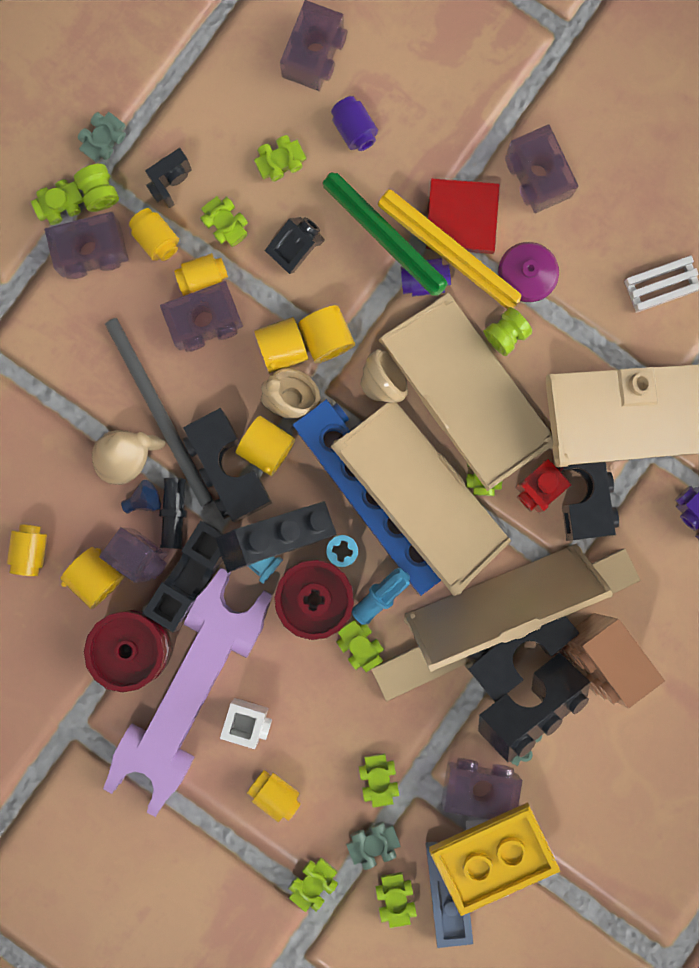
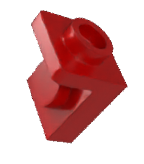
(542, 487)

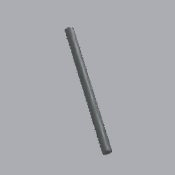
(158, 412)

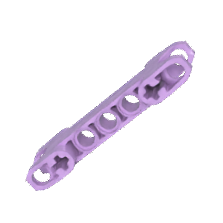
(158, 749)

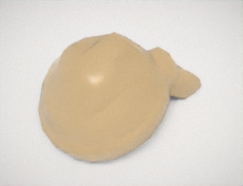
(383, 378)
(290, 393)
(122, 455)

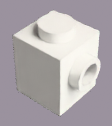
(246, 723)

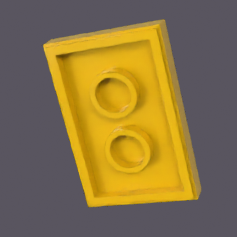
(494, 859)

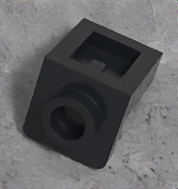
(168, 171)
(294, 243)

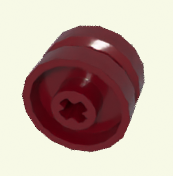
(307, 619)
(113, 666)

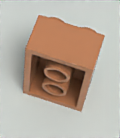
(612, 661)

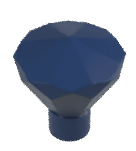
(144, 498)

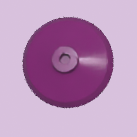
(530, 270)

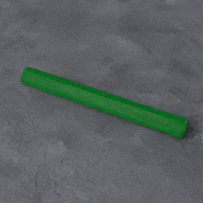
(384, 234)

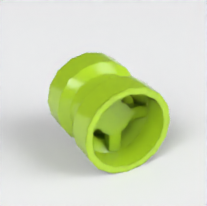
(96, 187)
(507, 331)

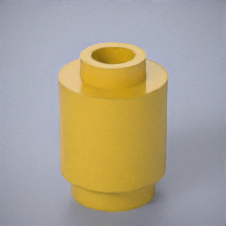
(153, 235)
(200, 273)
(26, 550)
(274, 796)

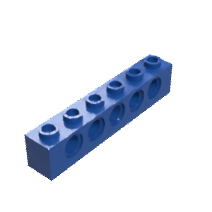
(312, 430)

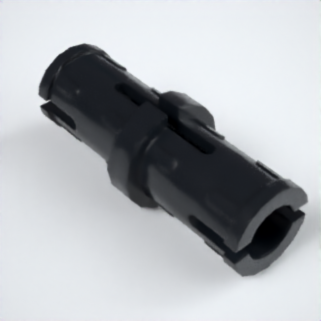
(173, 513)

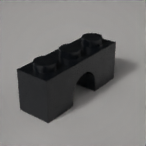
(210, 440)
(594, 514)
(275, 536)
(188, 580)
(494, 665)
(515, 728)

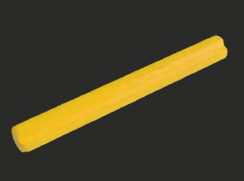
(449, 249)

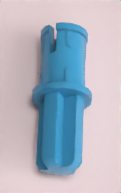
(381, 596)

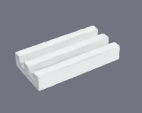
(690, 274)

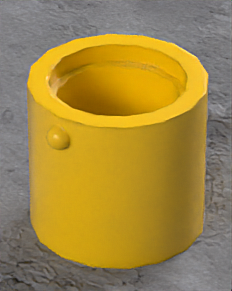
(326, 334)
(281, 345)
(265, 445)
(91, 577)

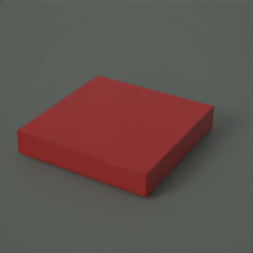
(465, 212)

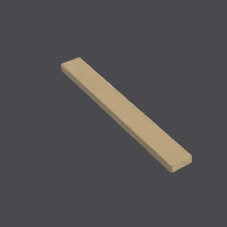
(411, 670)

